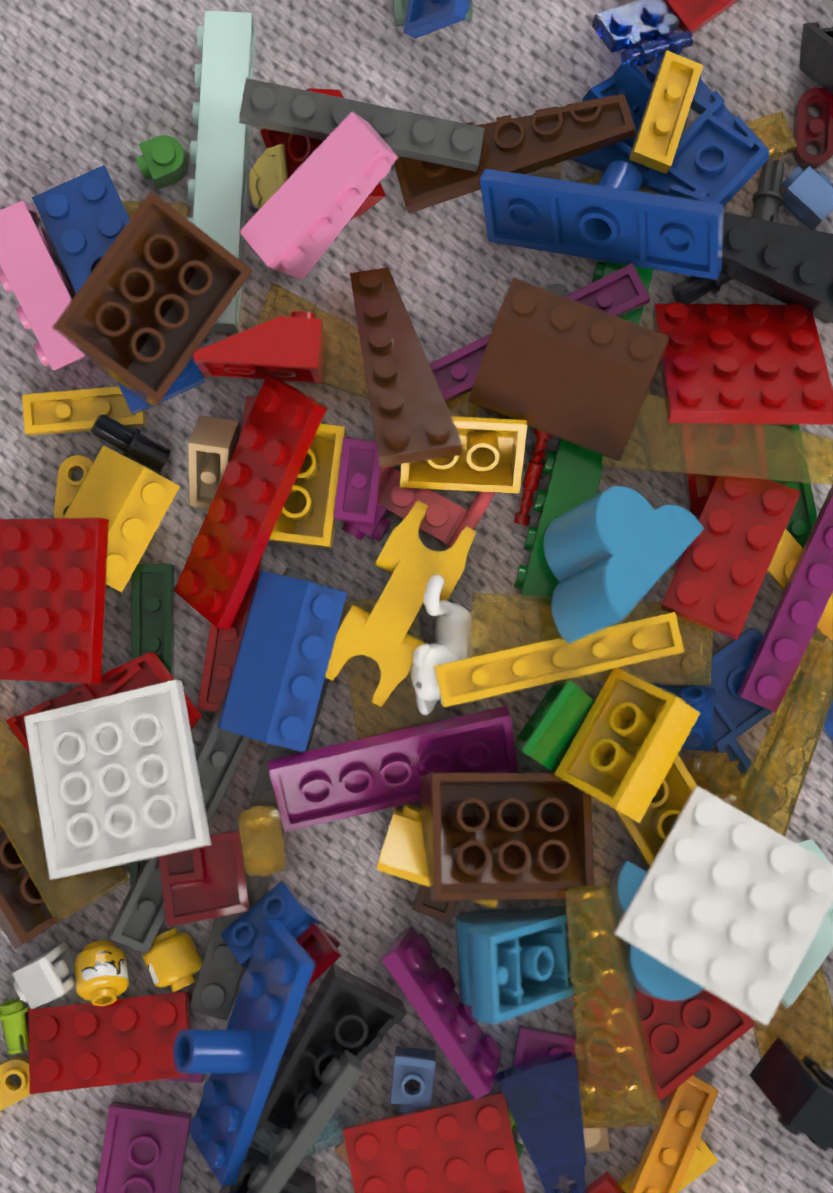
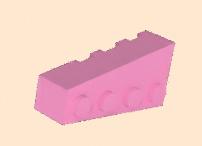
(319, 198)
(36, 282)

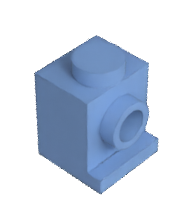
(808, 196)
(417, 1065)

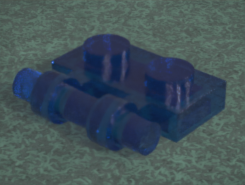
(637, 24)

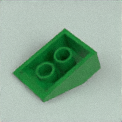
(554, 724)

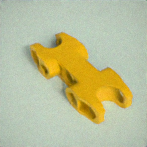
(385, 629)

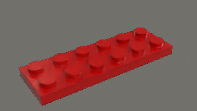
(249, 500)

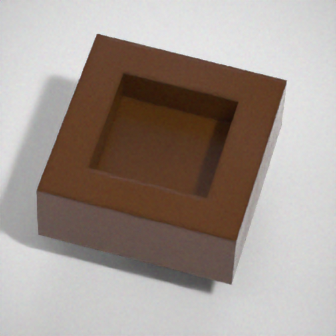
(437, 909)

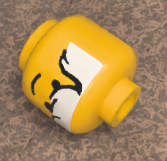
(173, 960)
(101, 973)

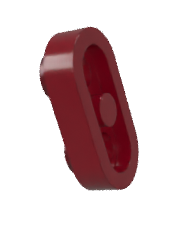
(813, 130)

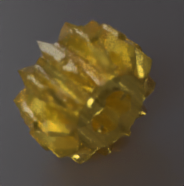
(716, 774)
(261, 841)

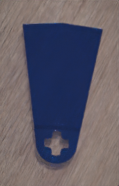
(548, 1116)

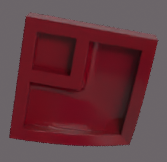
(204, 881)

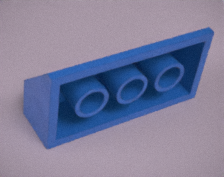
(282, 660)

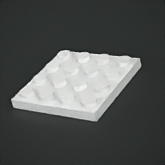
(116, 780)
(729, 905)

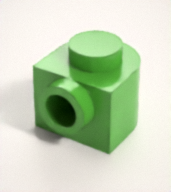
(163, 160)

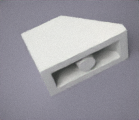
(45, 976)

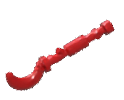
(532, 478)

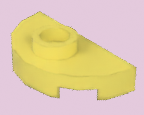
(267, 175)

